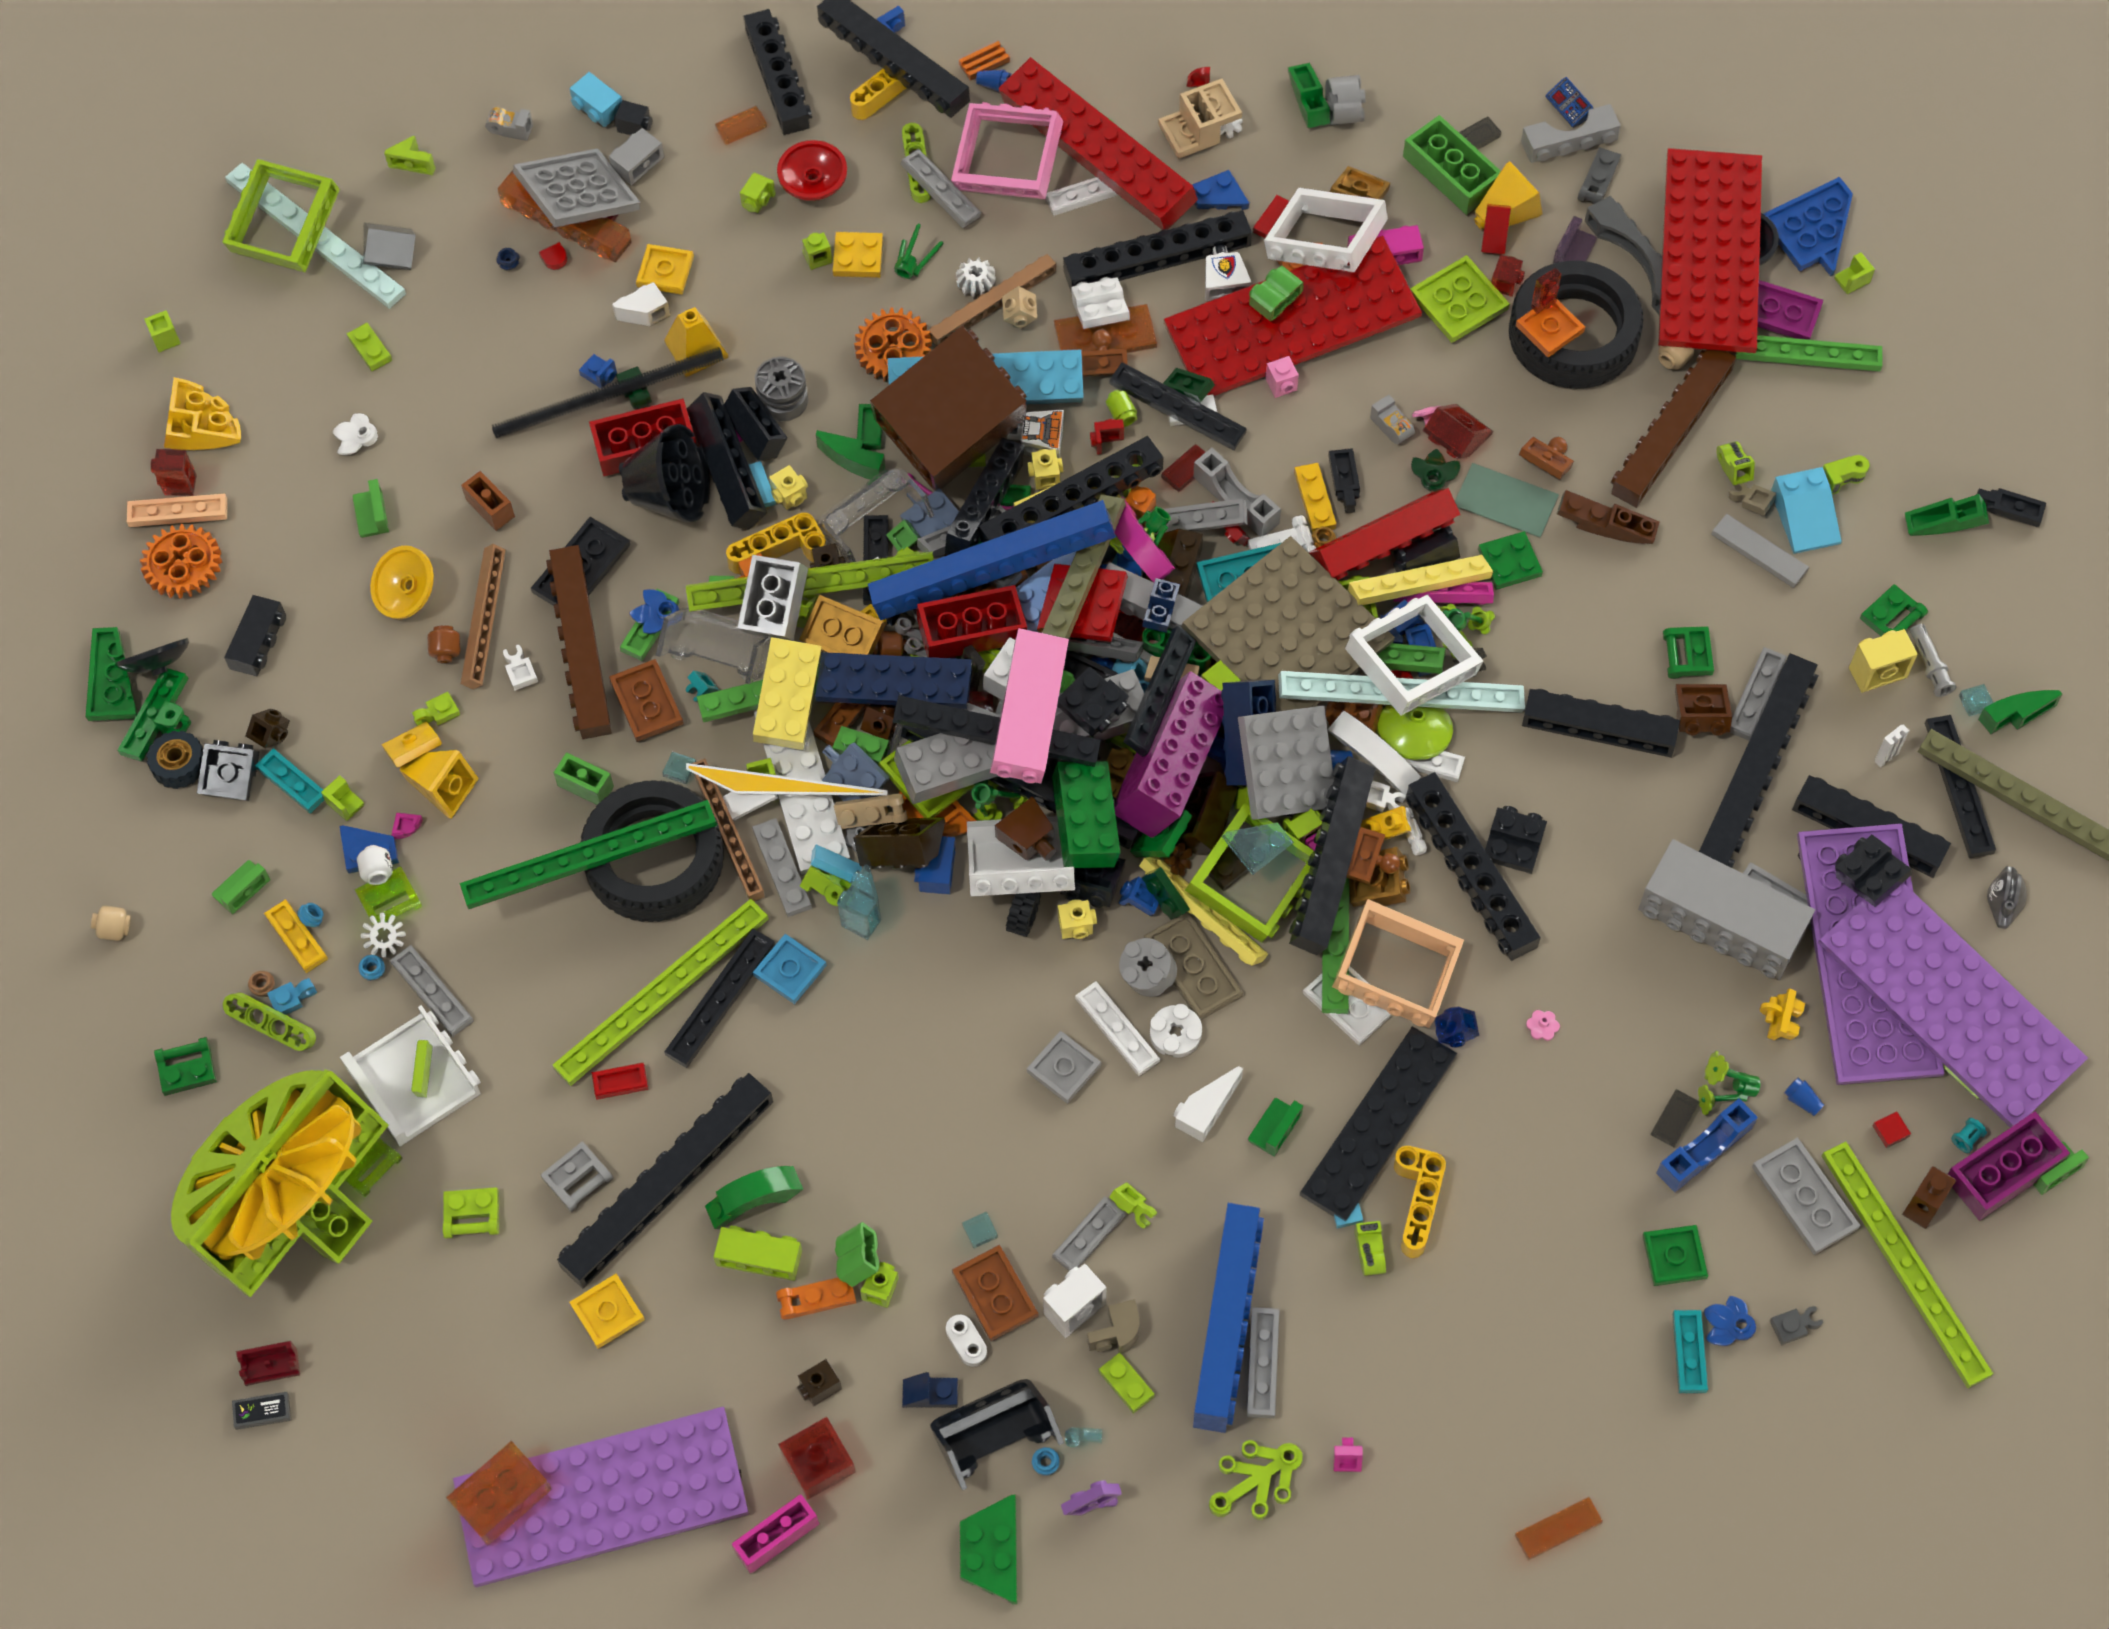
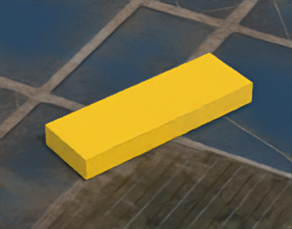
(295, 936)

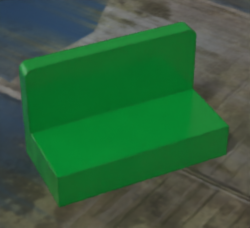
(1275, 1125)

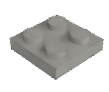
(1064, 1067)

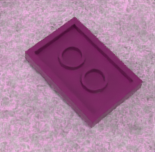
(1787, 311)

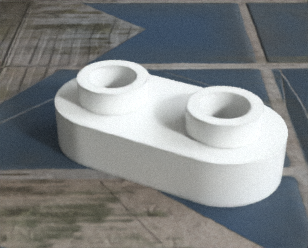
(966, 1339)

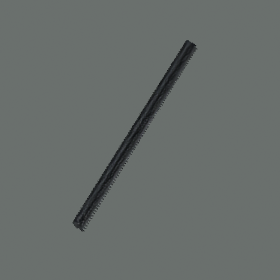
(601, 395)

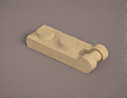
(870, 811)

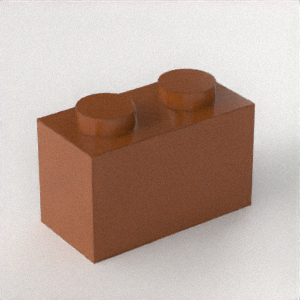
(488, 500)

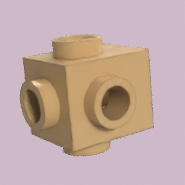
(1019, 307)

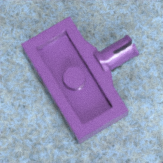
(1099, 1496)

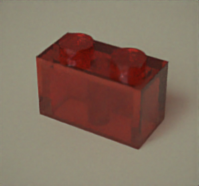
(174, 472)

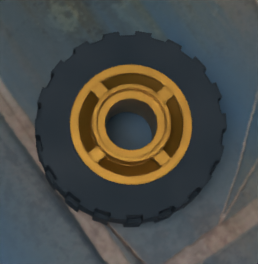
(169, 748)

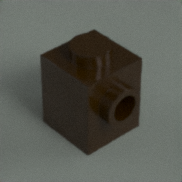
(818, 1383)

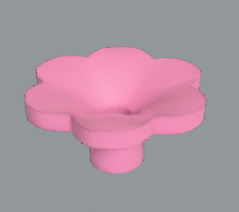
(1426, 413)
(1543, 1029)

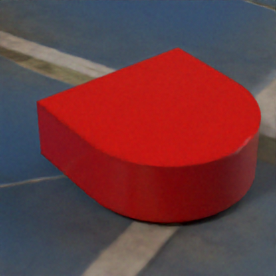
(554, 256)

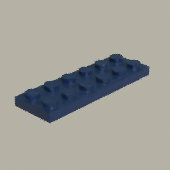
(884, 677)

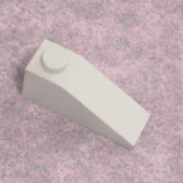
(1204, 1106)

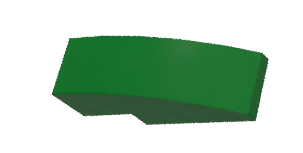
(1309, 95)
(850, 454)
(1947, 516)
(2018, 709)

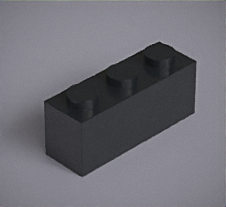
(755, 423)
(255, 635)

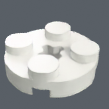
(1171, 1044)

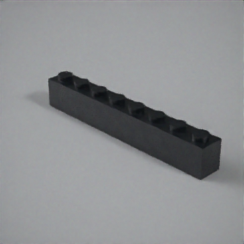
(894, 55)
(1331, 856)

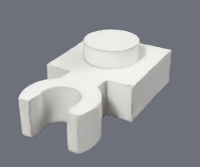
(519, 669)
(1380, 797)

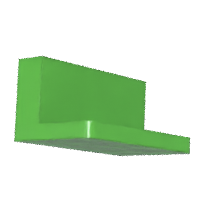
(371, 511)
(241, 886)
(2062, 1171)

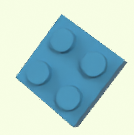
(789, 968)

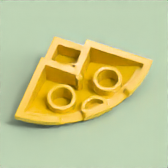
(198, 419)

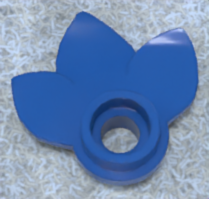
(652, 611)
(1726, 1320)

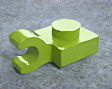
(438, 709)
(1133, 1202)

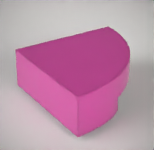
(405, 825)

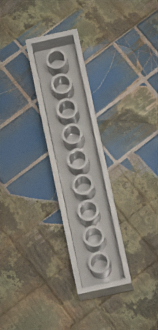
(952, 762)

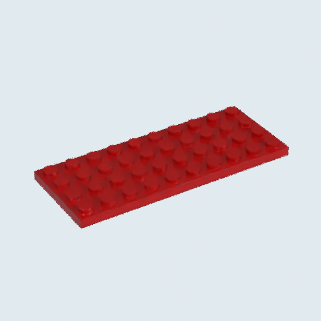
(1711, 251)
(1336, 308)

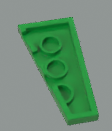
(108, 686)

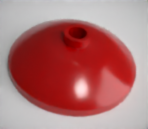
(812, 161)

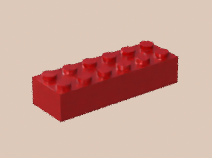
(1387, 533)

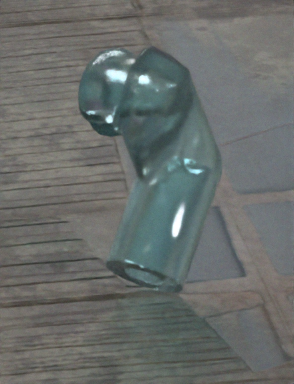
(1075, 1435)

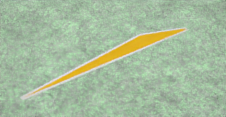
(758, 783)

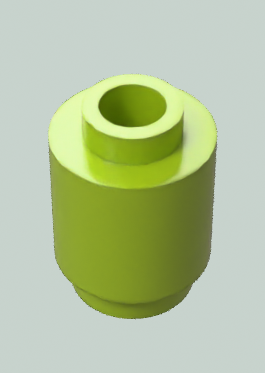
(1121, 407)

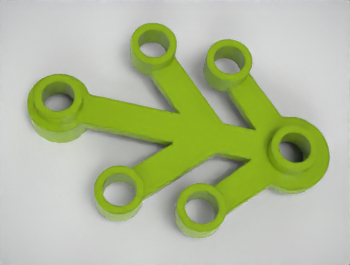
(1259, 1476)

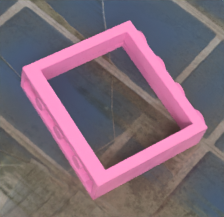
(1002, 185)

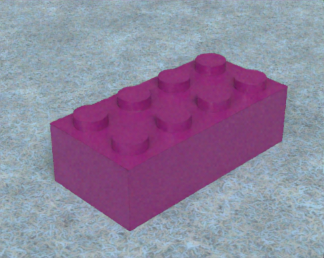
(2007, 1165)

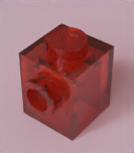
(1508, 274)

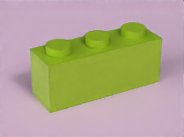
(758, 1253)

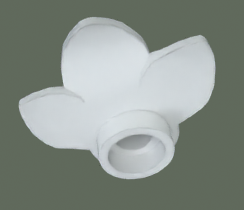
(355, 434)

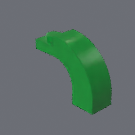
(752, 1190)

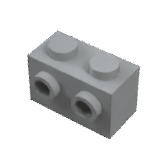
(636, 156)

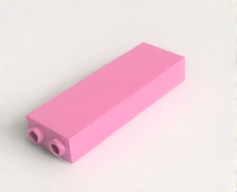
(1029, 706)

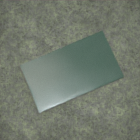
(1506, 500)

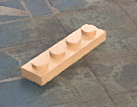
(177, 510)

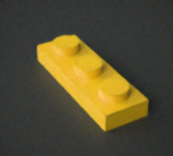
(1315, 496)

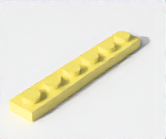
(1420, 580)
(1229, 933)

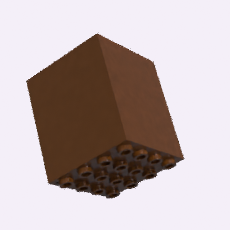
(950, 408)

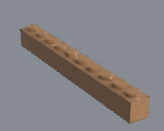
(992, 300)
(483, 616)
(731, 837)

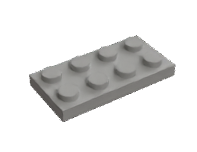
(1806, 1196)

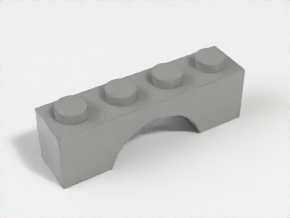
(1545, 142)
(1217, 477)

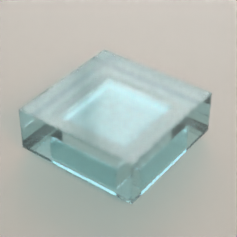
(676, 768)
(979, 1230)

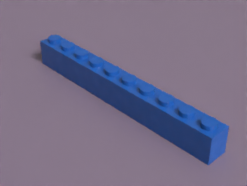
(991, 560)

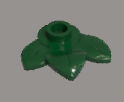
(1435, 468)

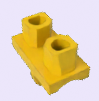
(1389, 823)
(1779, 1012)

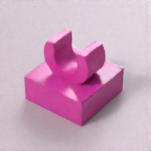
(1347, 1457)

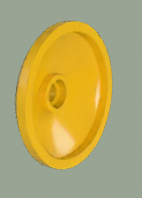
(401, 582)

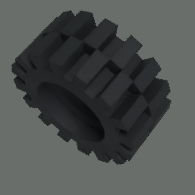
(1023, 913)

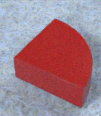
(1199, 77)

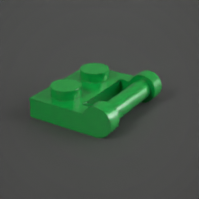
(1889, 607)
(1697, 651)
(186, 1074)

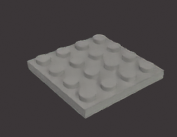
(576, 187)
(1286, 761)

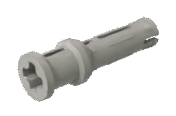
(1935, 669)

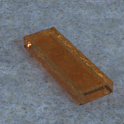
(1558, 1528)

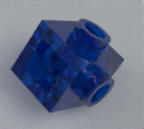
(1456, 1026)

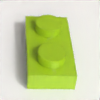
(369, 347)
(1126, 1382)

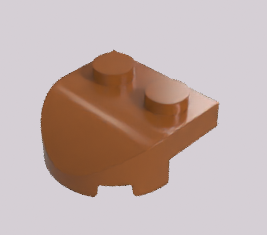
(1363, 712)

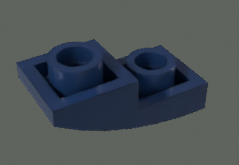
(1161, 605)

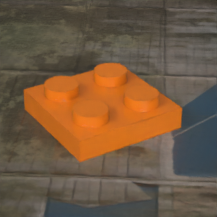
(1550, 328)

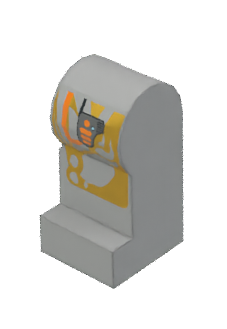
(510, 123)
(1391, 420)

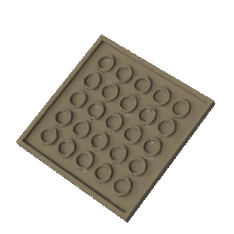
(1283, 618)

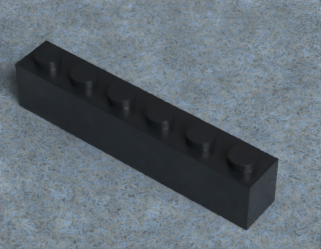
(726, 461)
(1601, 722)
(1840, 809)

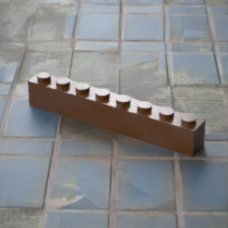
(1672, 426)
(580, 642)

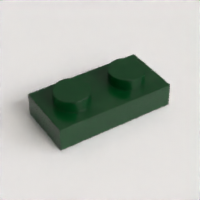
(1189, 384)
(1165, 893)

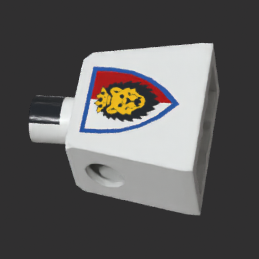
(1224, 273)

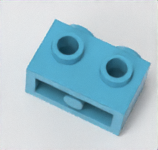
(595, 99)

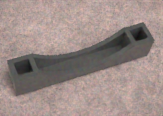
(1613, 225)

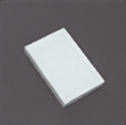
(1361, 1018)

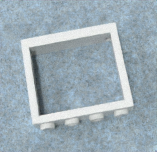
(1328, 204)
(1384, 679)

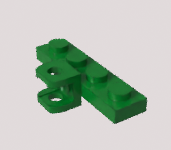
(156, 715)

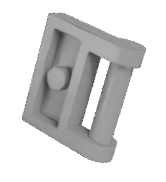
(570, 1170)

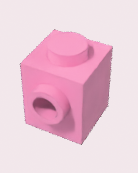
(1282, 376)

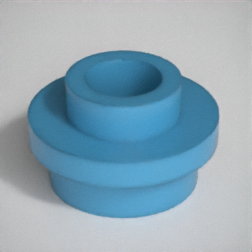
(310, 914)
(368, 961)
(1042, 1453)

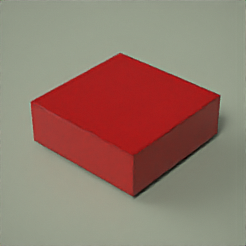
(1891, 1129)

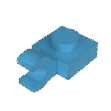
(287, 997)

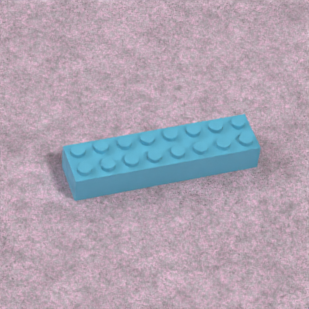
(1042, 375)

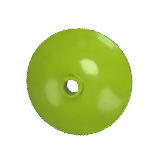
(1416, 737)

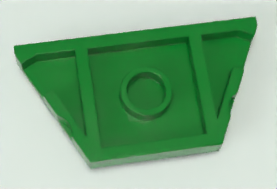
(990, 1549)

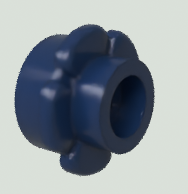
(507, 254)

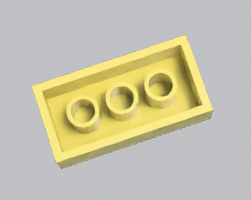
(787, 693)

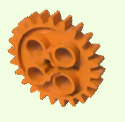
(877, 332)
(181, 561)

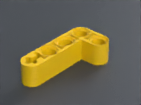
(874, 94)
(773, 545)
(1420, 1203)

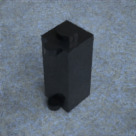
(1430, 550)

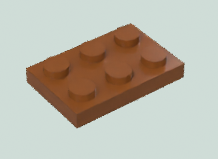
(646, 700)
(995, 1293)

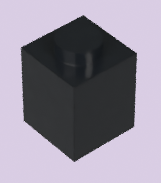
(632, 118)

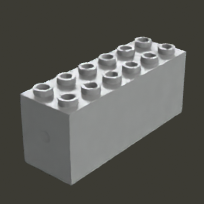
(1726, 909)

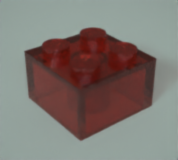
(817, 1458)

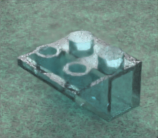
(860, 905)

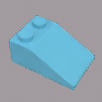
(1807, 510)

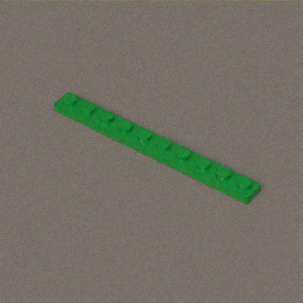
(587, 854)

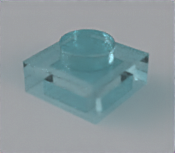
(1975, 699)

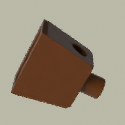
(1027, 831)
(1931, 1194)

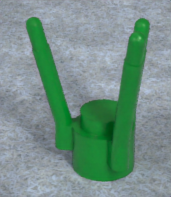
(906, 263)

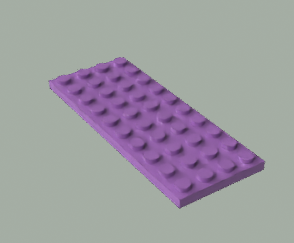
(1954, 1003)
(1863, 1034)
(618, 1496)

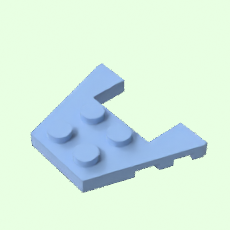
(1034, 590)

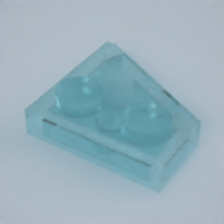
(1258, 844)

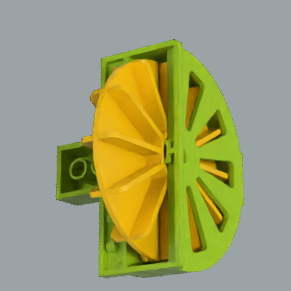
(276, 1178)

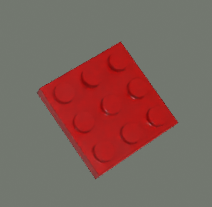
(1101, 605)

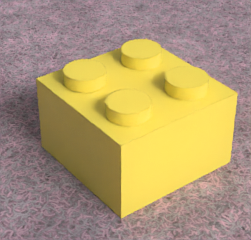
(1882, 660)

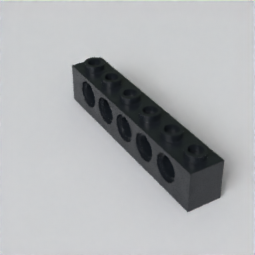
(777, 71)
(985, 496)

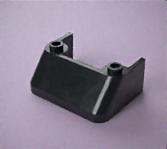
(992, 1424)

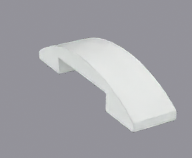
(1374, 751)

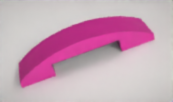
(1141, 546)

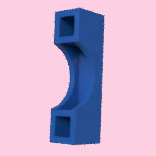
(1714, 1141)

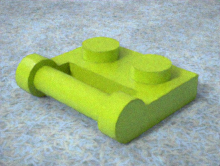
(467, 1205)

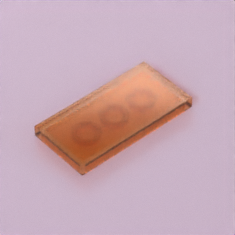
(1132, 334)

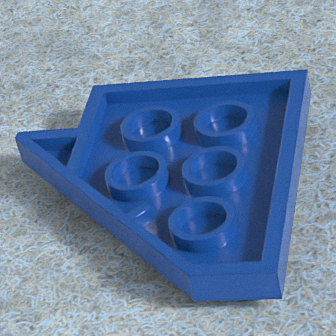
(1814, 225)

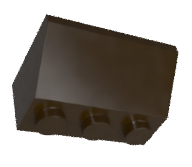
(1183, 551)
(1209, 807)
(900, 844)

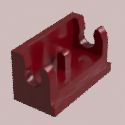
(268, 1363)

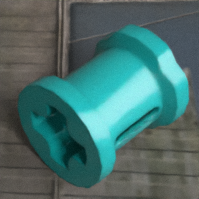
(1962, 1140)

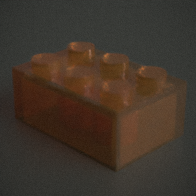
(499, 1493)

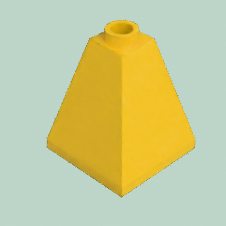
(1511, 190)
(691, 336)
(441, 778)

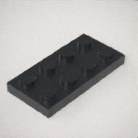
(599, 551)

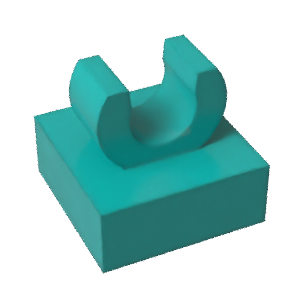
(702, 683)

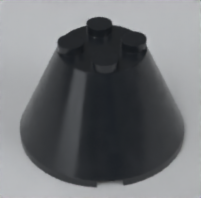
(668, 475)

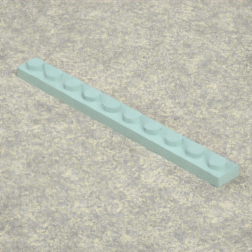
(328, 246)
(1362, 690)

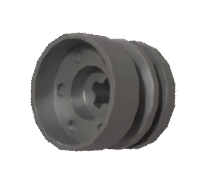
(782, 388)

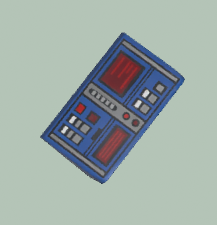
(1569, 102)

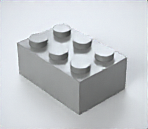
(772, 597)

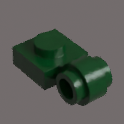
(640, 397)

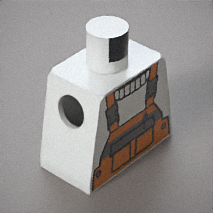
(1040, 431)

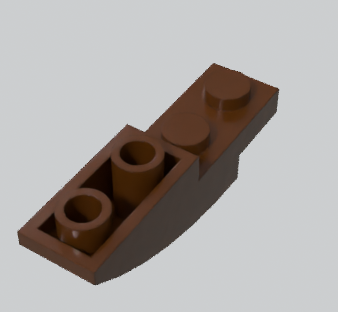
(1608, 522)

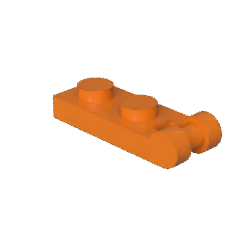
(815, 1298)

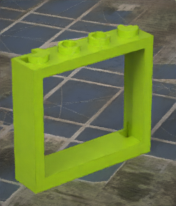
(311, 228)
(1230, 910)

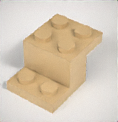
(1200, 118)

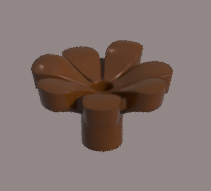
(1178, 859)

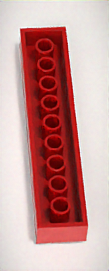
(1102, 146)

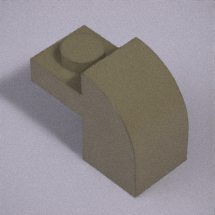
(1123, 1329)

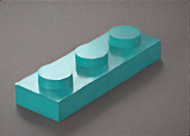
(291, 780)
(1690, 1351)

